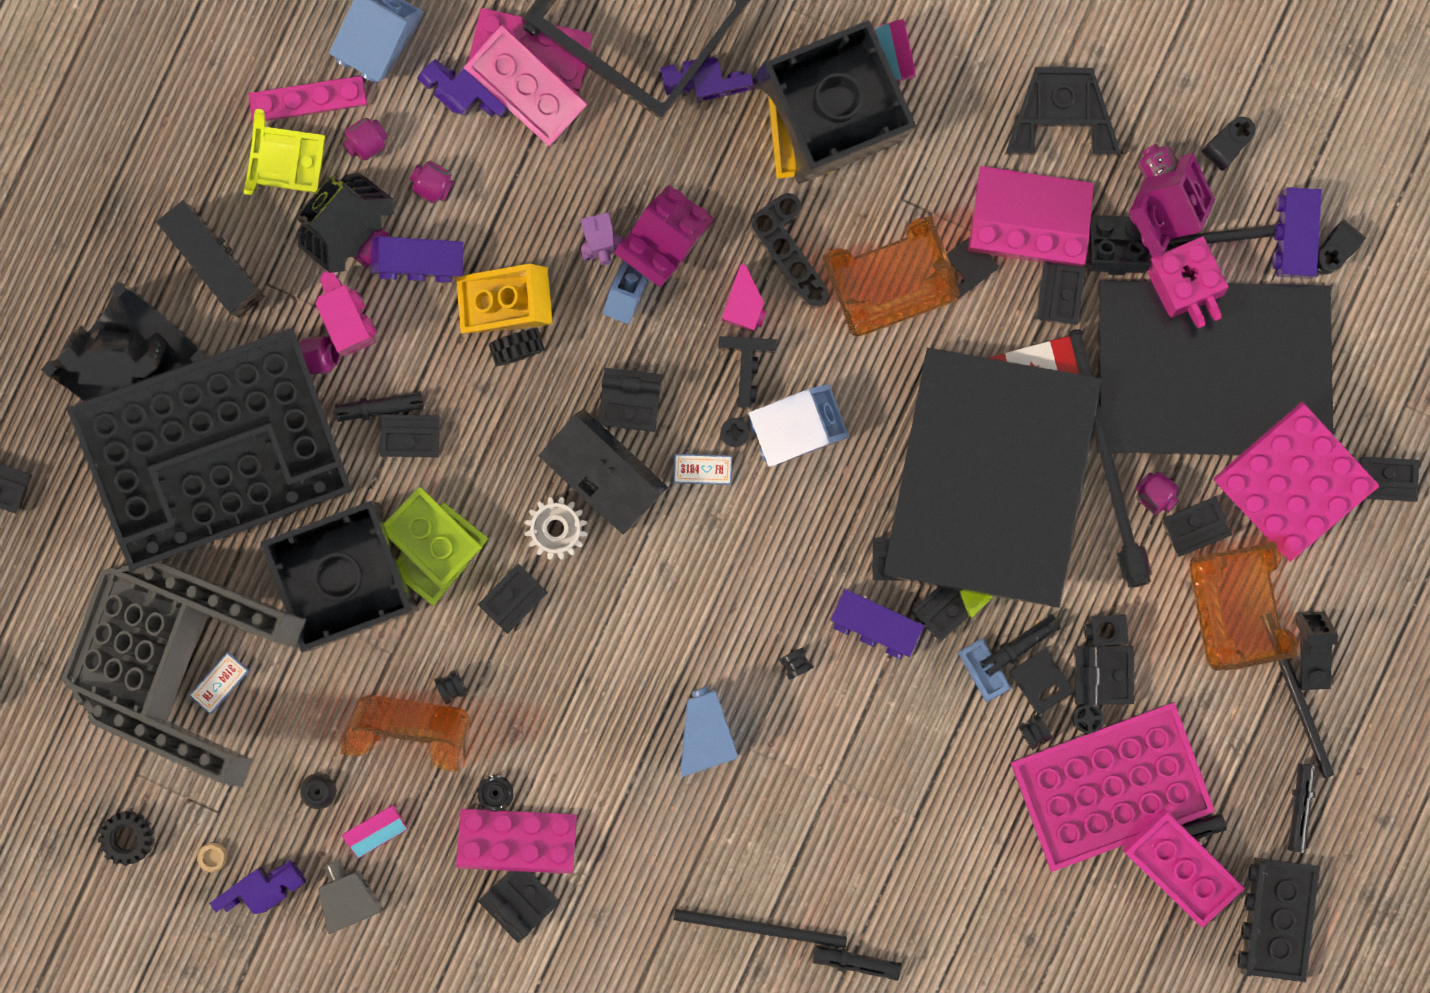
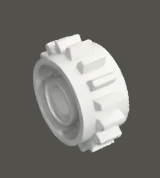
(541, 521)

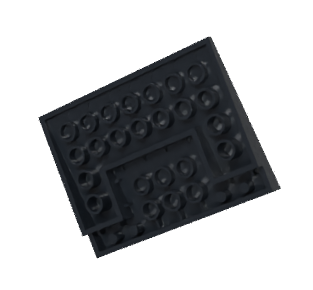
(1214, 384)
(209, 449)
(993, 477)

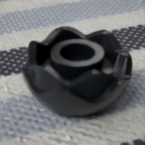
(324, 784)
(486, 796)

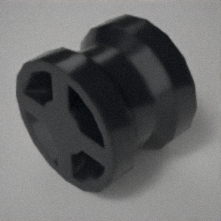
(735, 436)
(796, 663)
(451, 686)
(1093, 718)
(1034, 731)

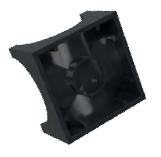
(125, 314)

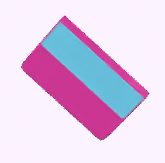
(897, 49)
(375, 831)

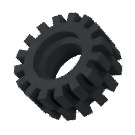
(516, 347)
(113, 850)

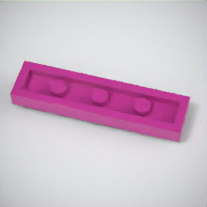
(309, 98)

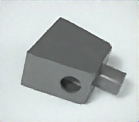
(346, 898)

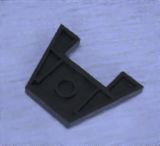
(1063, 100)

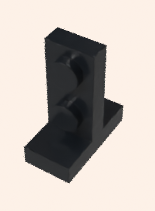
(748, 364)
(1315, 649)

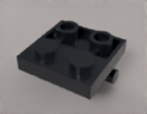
(1116, 246)
(630, 399)
(1104, 675)
(519, 902)

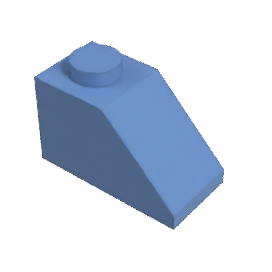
(625, 294)

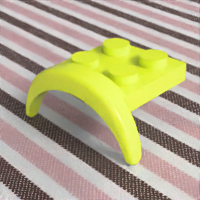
(283, 158)

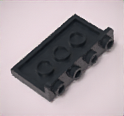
(1279, 919)

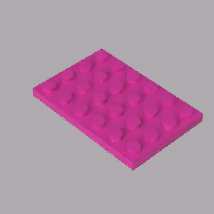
(1111, 785)

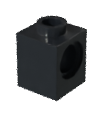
(1119, 630)

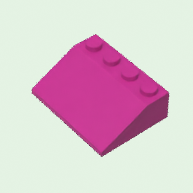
(1031, 217)

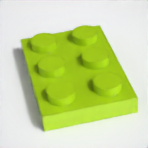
(431, 538)
(418, 580)

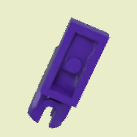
(708, 81)
(459, 92)
(261, 890)

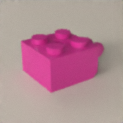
(1180, 293)
(344, 317)

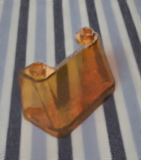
(893, 279)
(1240, 607)
(409, 720)

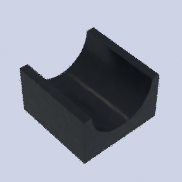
(836, 100)
(339, 575)

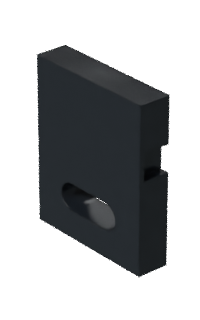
(971, 266)
(1036, 676)

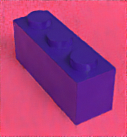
(1297, 233)
(416, 258)
(876, 624)

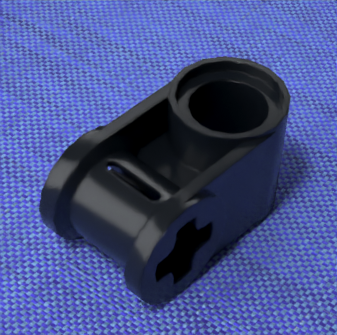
(1227, 145)
(1340, 246)

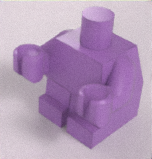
(600, 238)

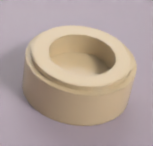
(212, 857)

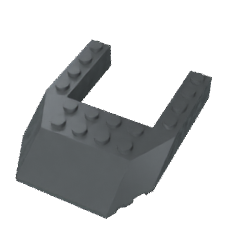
(139, 647)

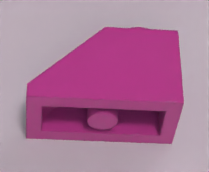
(744, 303)

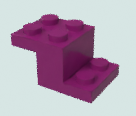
(1172, 205)
(664, 235)

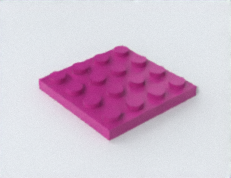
(1296, 481)

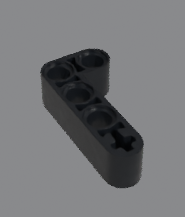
(794, 255)

